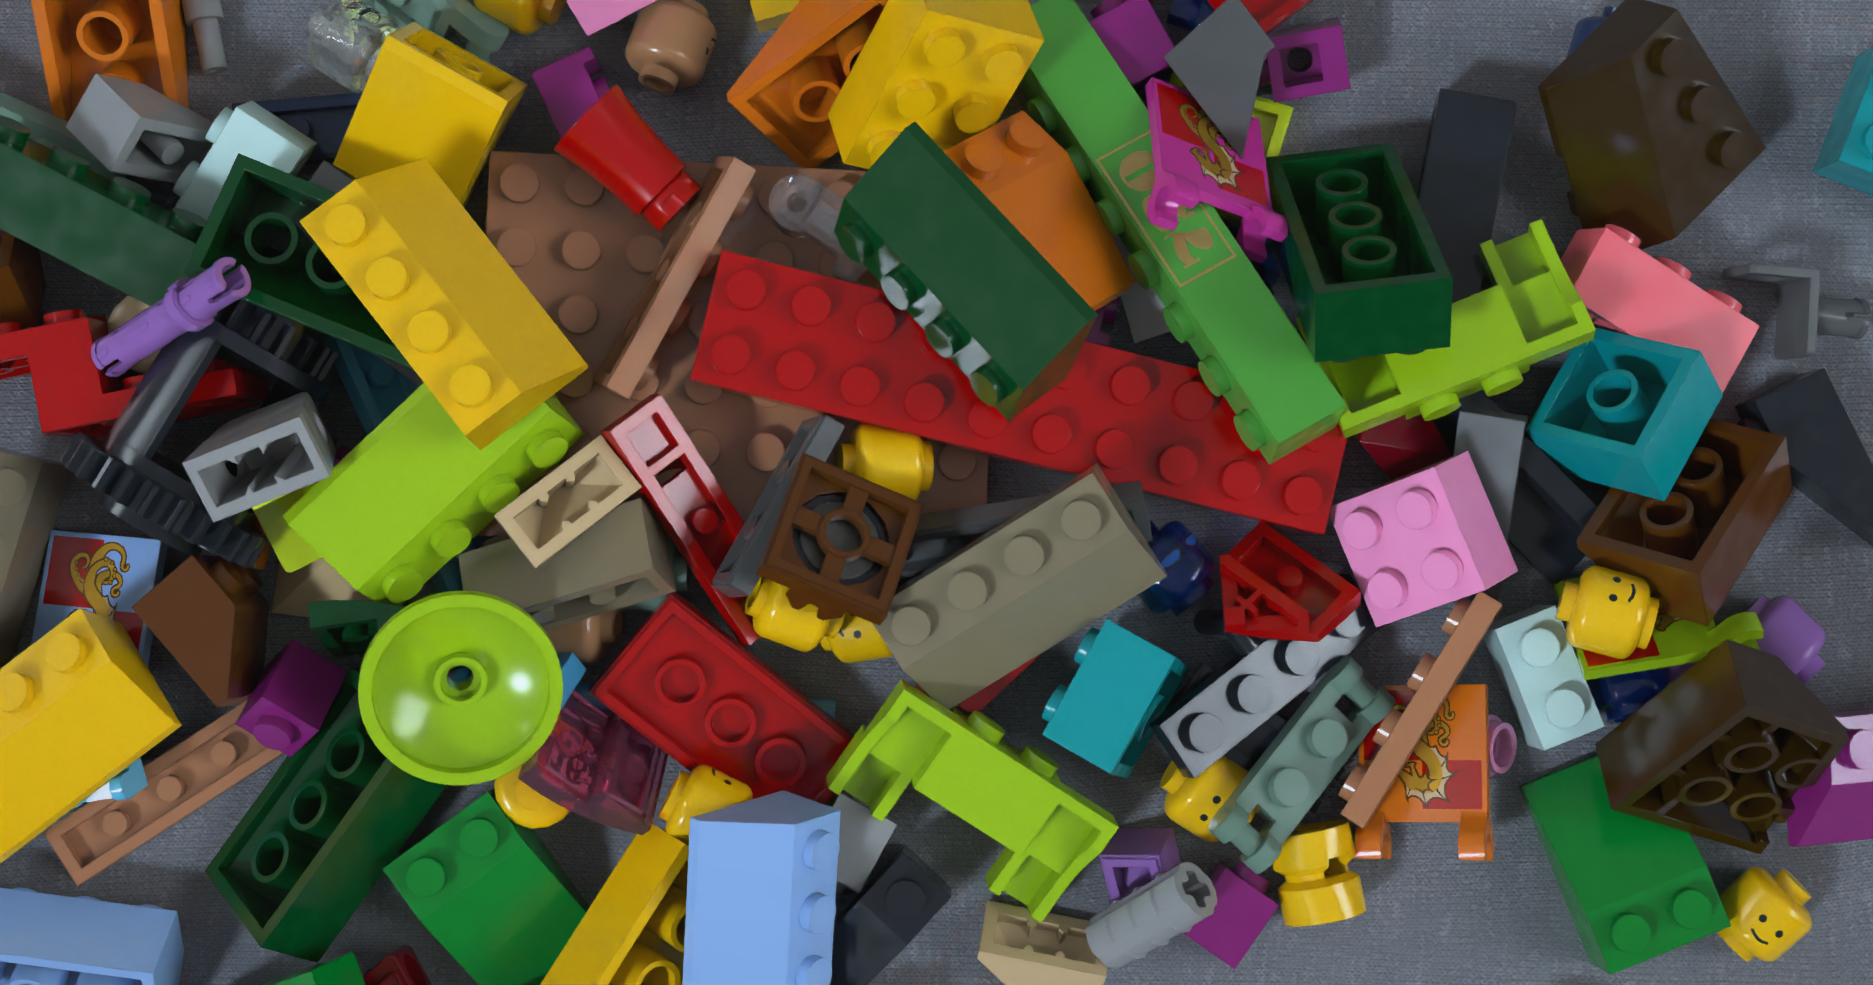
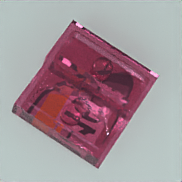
(598, 768)

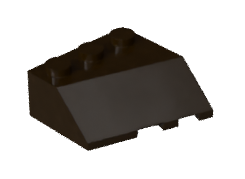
(1645, 124)
(1722, 748)

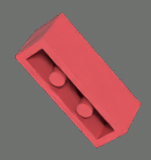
(1655, 299)

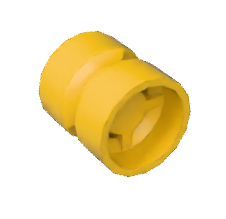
(1317, 875)

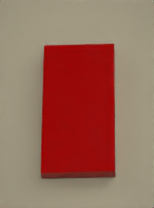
(720, 705)

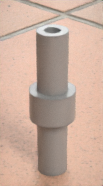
(205, 20)

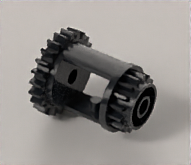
(157, 491)

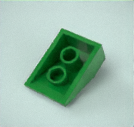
(1623, 878)
(490, 895)

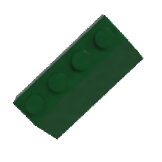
(90, 220)
(289, 273)
(963, 273)
(319, 834)

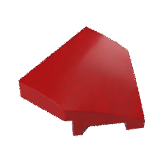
(1281, 590)

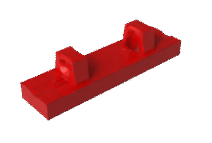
(687, 504)

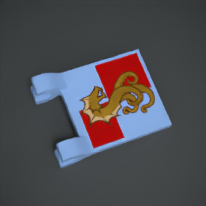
(102, 577)

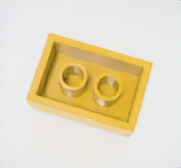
(934, 66)

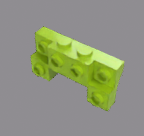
(1492, 341)
(984, 781)

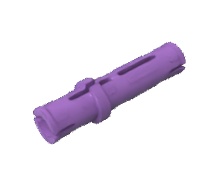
(184, 308)

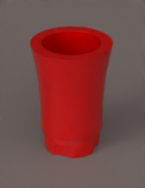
(629, 159)

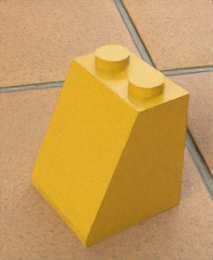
(431, 105)

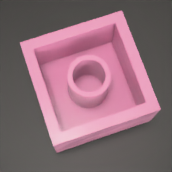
(1422, 540)

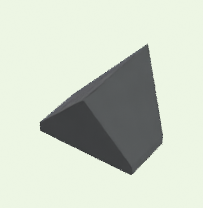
(1223, 68)

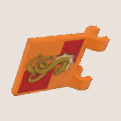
(1442, 778)

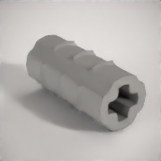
(1151, 915)

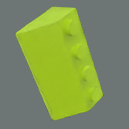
(422, 493)

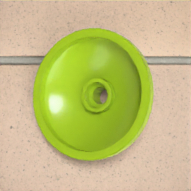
(468, 727)

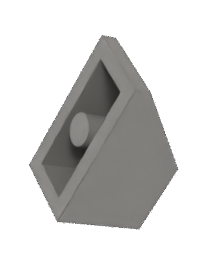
(138, 129)

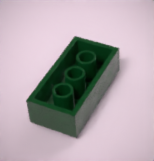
(1359, 254)

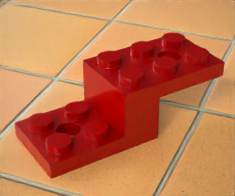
(80, 397)

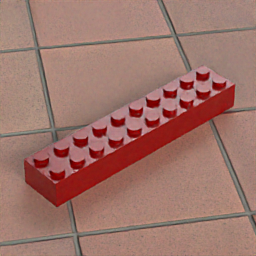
(1136, 416)

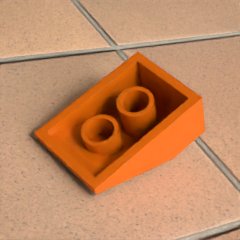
(112, 38)
(801, 74)
(1047, 203)

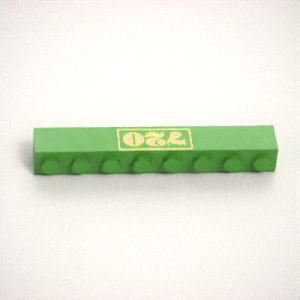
(1197, 268)

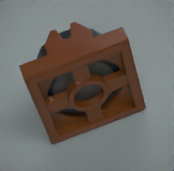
(838, 542)

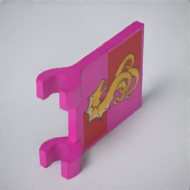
(1200, 165)

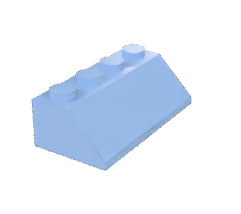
(762, 893)
(86, 941)

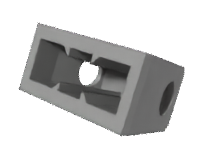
(274, 455)

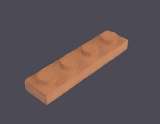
(663, 299)
(1403, 731)
(176, 788)

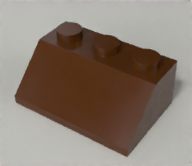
(1704, 529)

